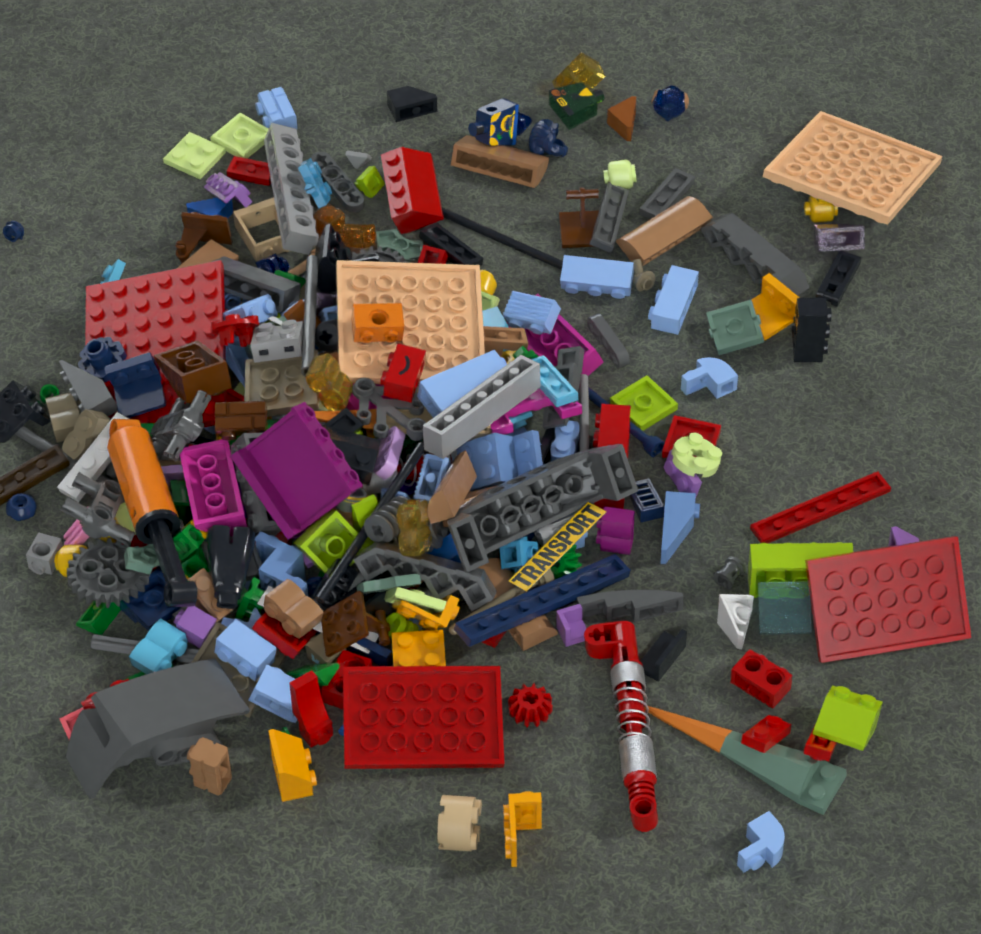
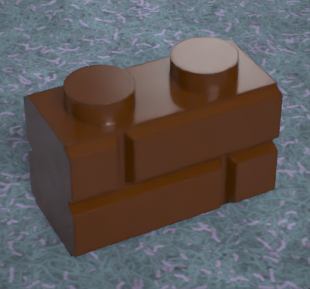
(242, 417)

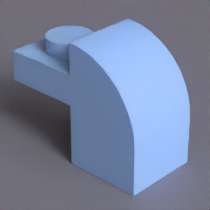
(712, 374)
(767, 843)

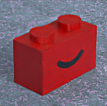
(403, 373)

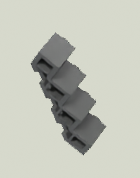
(756, 253)
(439, 574)

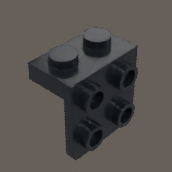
(17, 407)

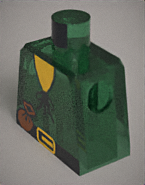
(575, 103)

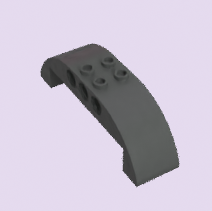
(538, 500)

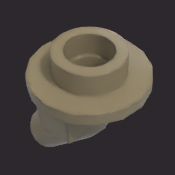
(641, 279)

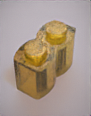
(329, 382)
(415, 533)

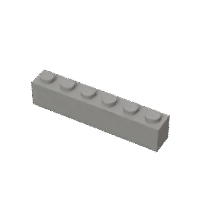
(481, 406)

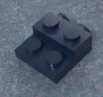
(150, 604)

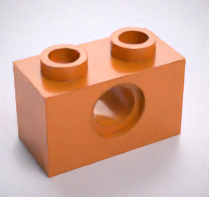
(377, 322)

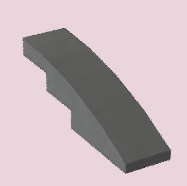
(570, 366)
(638, 603)

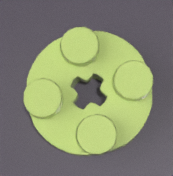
(707, 455)

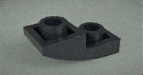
(339, 590)

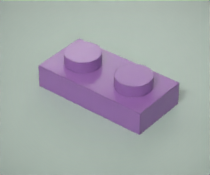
(684, 482)

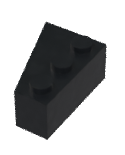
(811, 329)

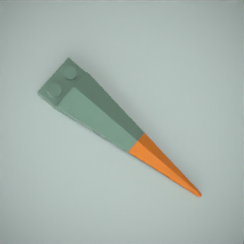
(783, 768)

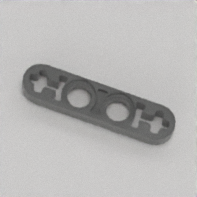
(340, 181)

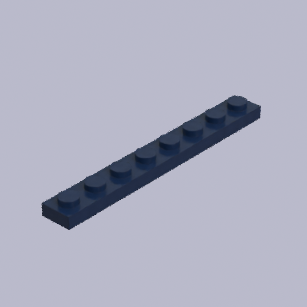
(541, 600)

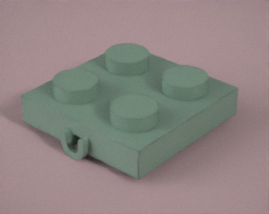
(735, 327)

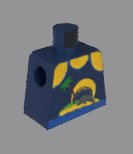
(496, 123)

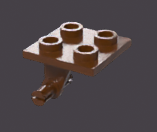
(578, 226)
(201, 228)
(349, 622)

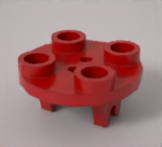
(235, 325)

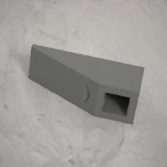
(89, 389)

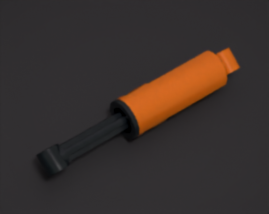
(150, 504)

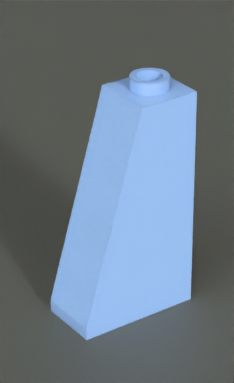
(452, 384)

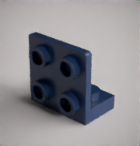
(137, 385)

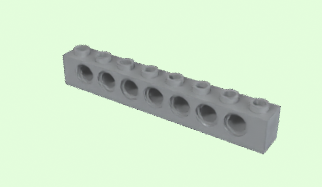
(289, 191)

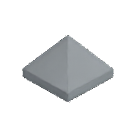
(357, 158)

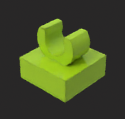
(370, 182)

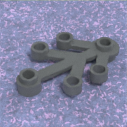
(367, 391)

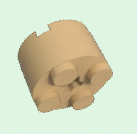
(458, 823)

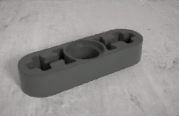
(607, 338)

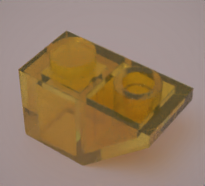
(582, 70)

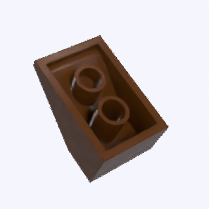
(194, 369)

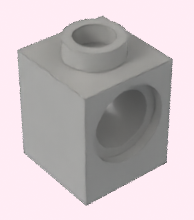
(42, 553)

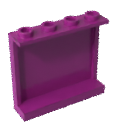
(297, 471)

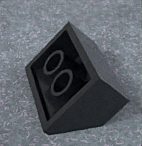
(358, 451)

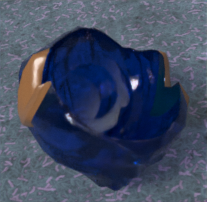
(670, 102)

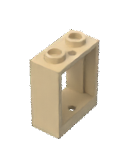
(247, 218)

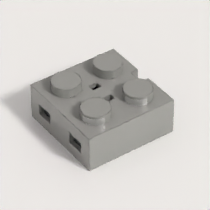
(277, 342)

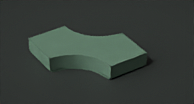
(392, 239)
(141, 559)
(389, 583)

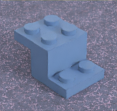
(502, 457)
(279, 562)

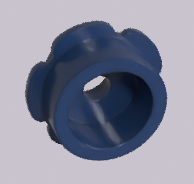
(13, 228)

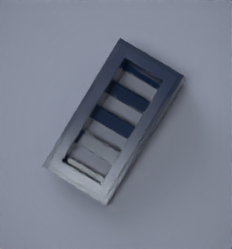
(650, 512)

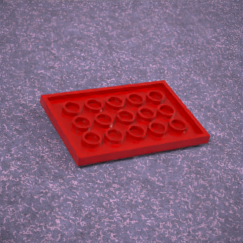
(888, 599)
(422, 717)

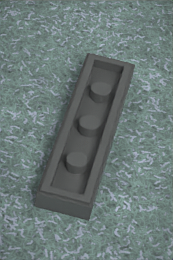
(609, 217)

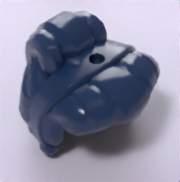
(544, 140)

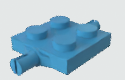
(314, 185)

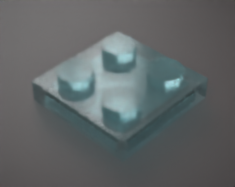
(784, 608)

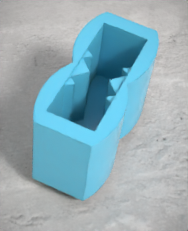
(159, 648)

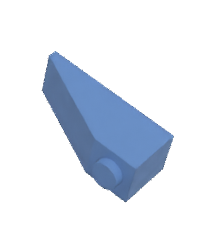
(678, 521)

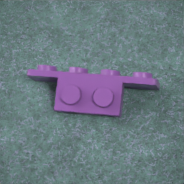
(226, 189)

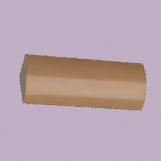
(452, 489)

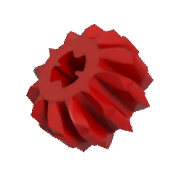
(530, 705)

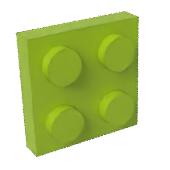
(647, 402)

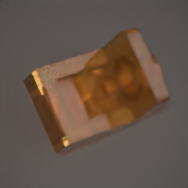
(357, 235)

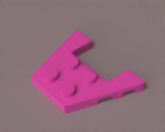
(533, 402)

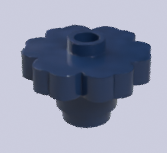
(101, 353)

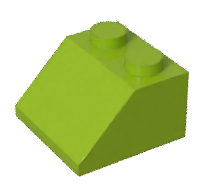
(327, 540)
(848, 717)

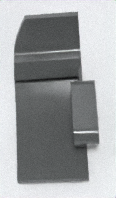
(151, 718)

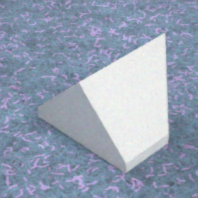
(734, 616)

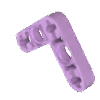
(389, 453)

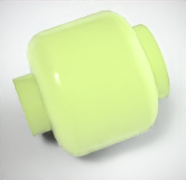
(620, 173)

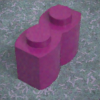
(616, 530)

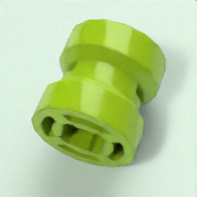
(399, 624)

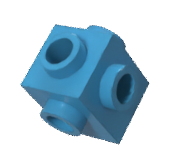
(517, 553)

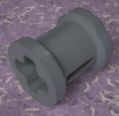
(729, 572)

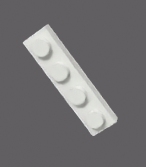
(90, 464)

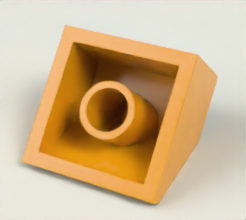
(291, 766)

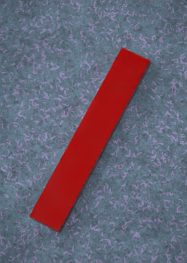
(820, 508)

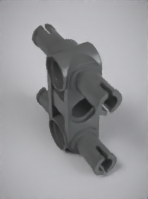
(180, 426)
(99, 517)

